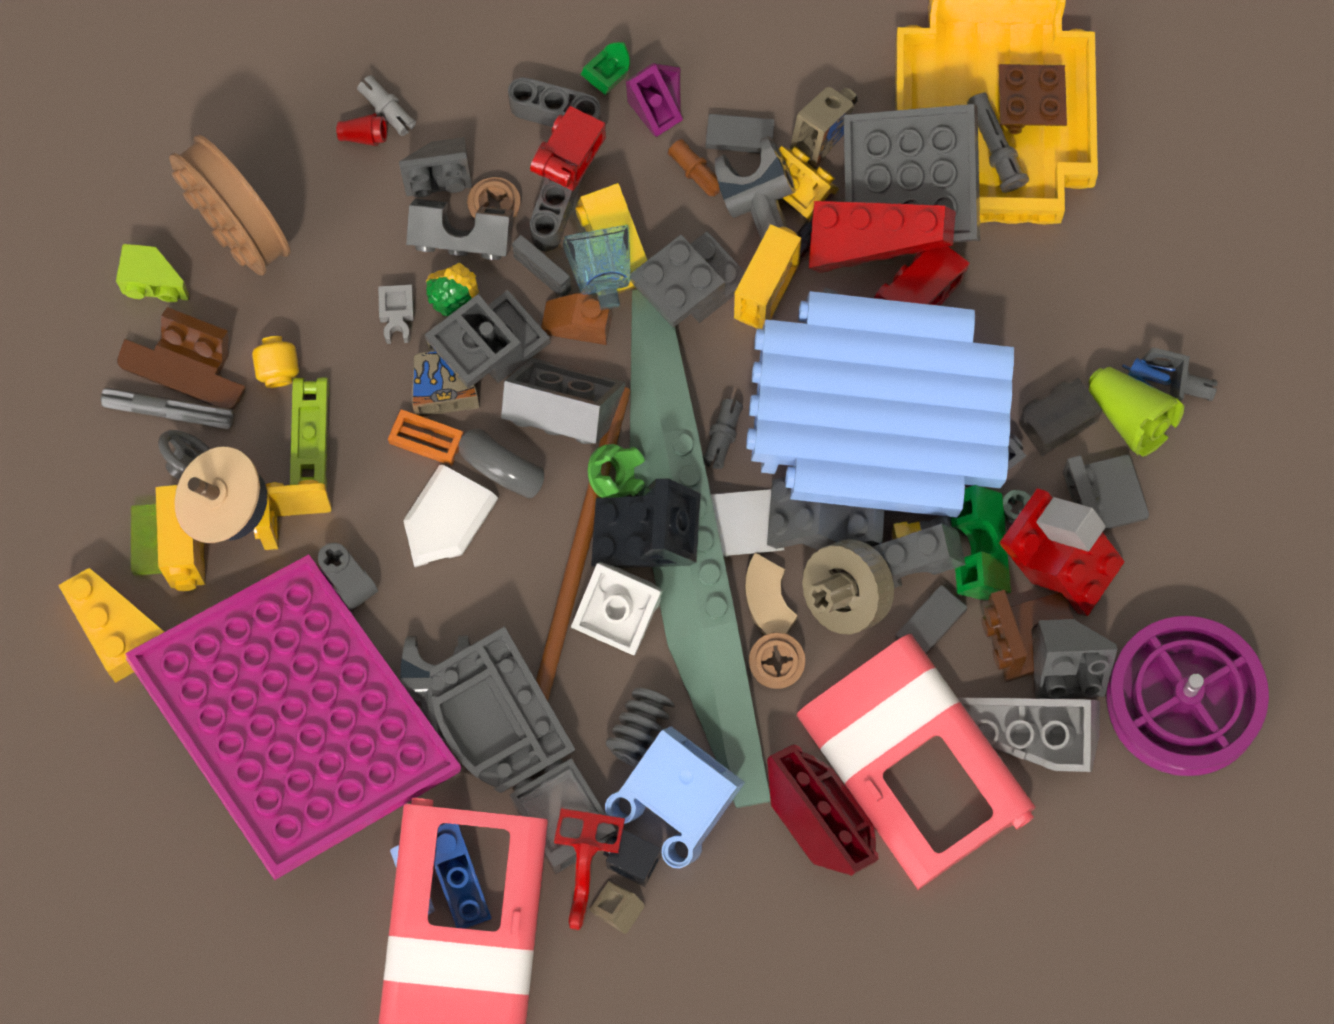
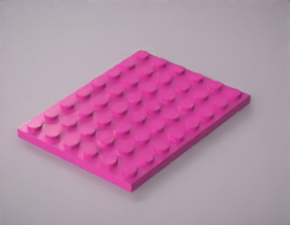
(292, 715)

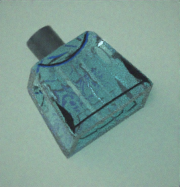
(600, 262)

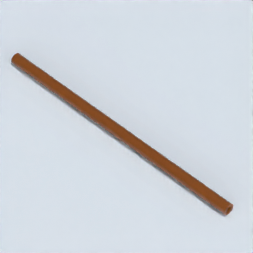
(575, 565)

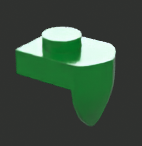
(608, 67)

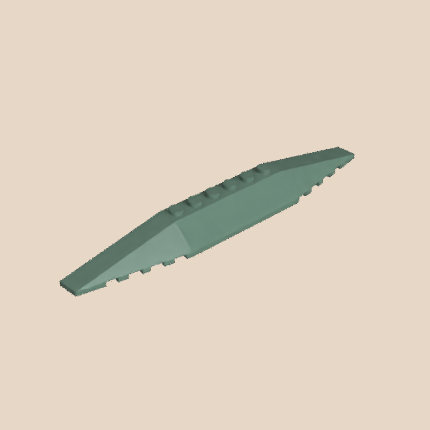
(697, 597)

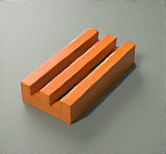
(452, 448)

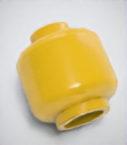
(275, 362)

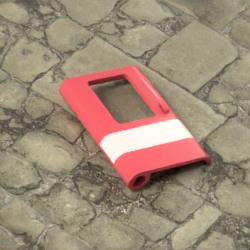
(884, 716)
(460, 972)

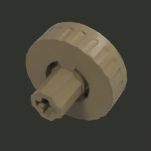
(835, 596)

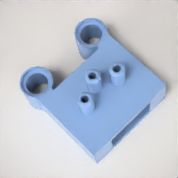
(681, 788)

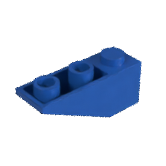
(459, 878)

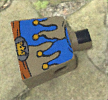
(822, 123)
(438, 388)

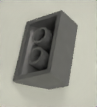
(561, 400)

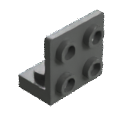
(1108, 488)

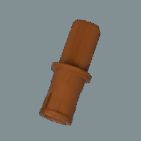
(694, 167)

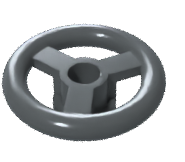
(183, 455)

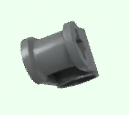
(348, 579)

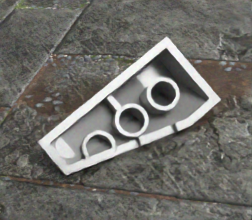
(1042, 731)

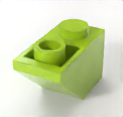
(147, 273)

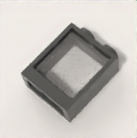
(544, 797)

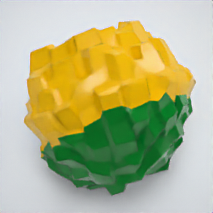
(451, 288)

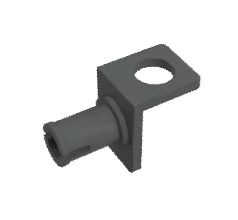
(1182, 381)

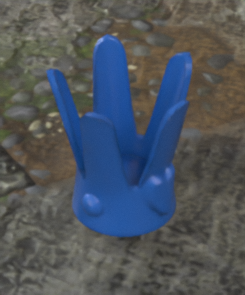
(1141, 370)

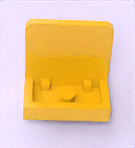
(289, 500)

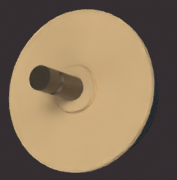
(220, 496)

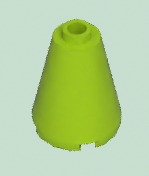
(1135, 409)

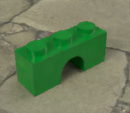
(984, 526)

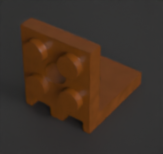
(1013, 628)

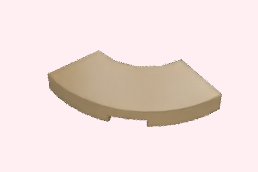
(765, 597)

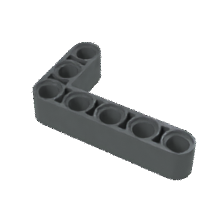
(537, 111)

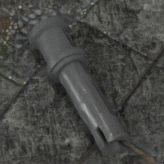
(1002, 156)

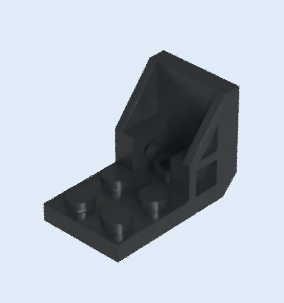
(648, 528)

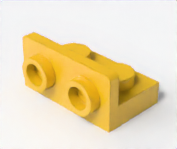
(809, 183)

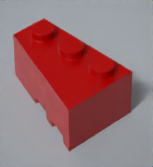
(928, 279)

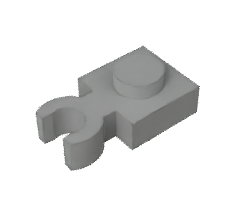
(395, 307)

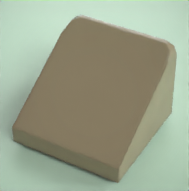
(617, 907)

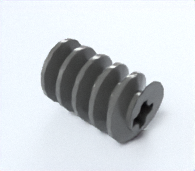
(638, 724)

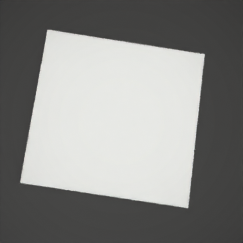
(743, 521)

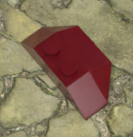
(820, 812)

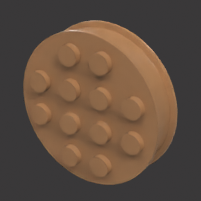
(229, 205)

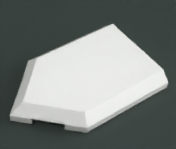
(446, 516)

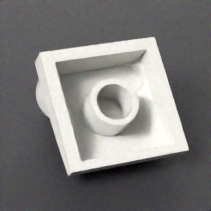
(617, 607)

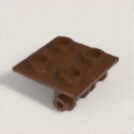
(1032, 96)

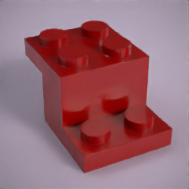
(1062, 568)

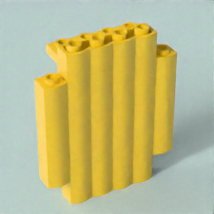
(962, 58)

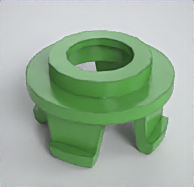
(624, 462)

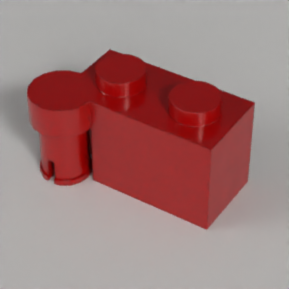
(570, 148)

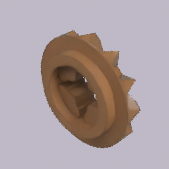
(499, 190)
(765, 672)

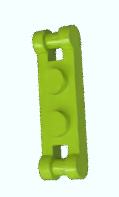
(309, 430)

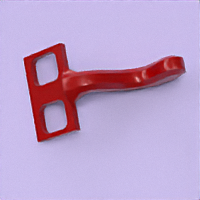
(585, 849)

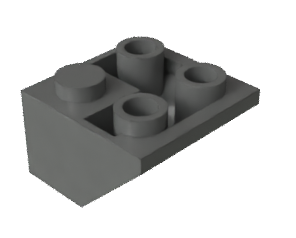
(437, 168)
(1071, 660)

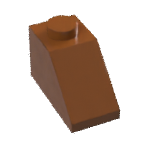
(577, 318)

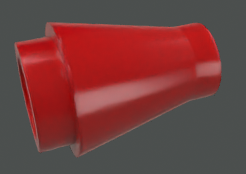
(363, 130)

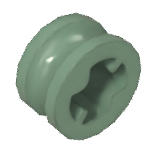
(1012, 496)

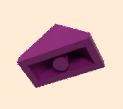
(656, 97)

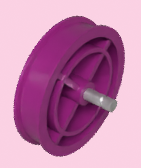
(1187, 695)

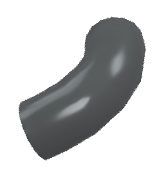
(500, 463)

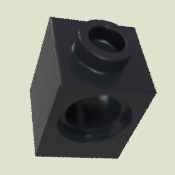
(635, 858)

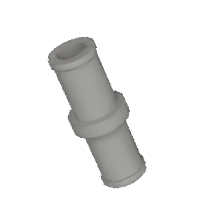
(386, 105)

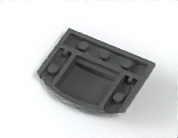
(496, 713)

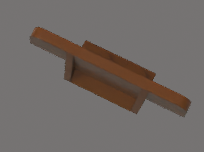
(185, 360)

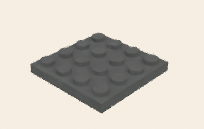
(917, 160)

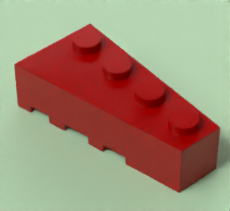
(866, 232)

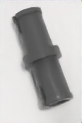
(722, 433)

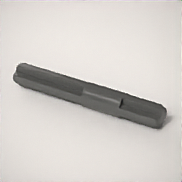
(167, 408)

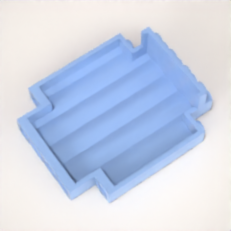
(881, 404)

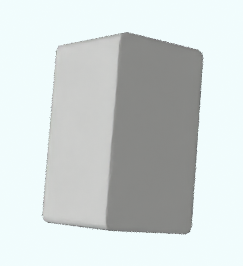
(1071, 524)

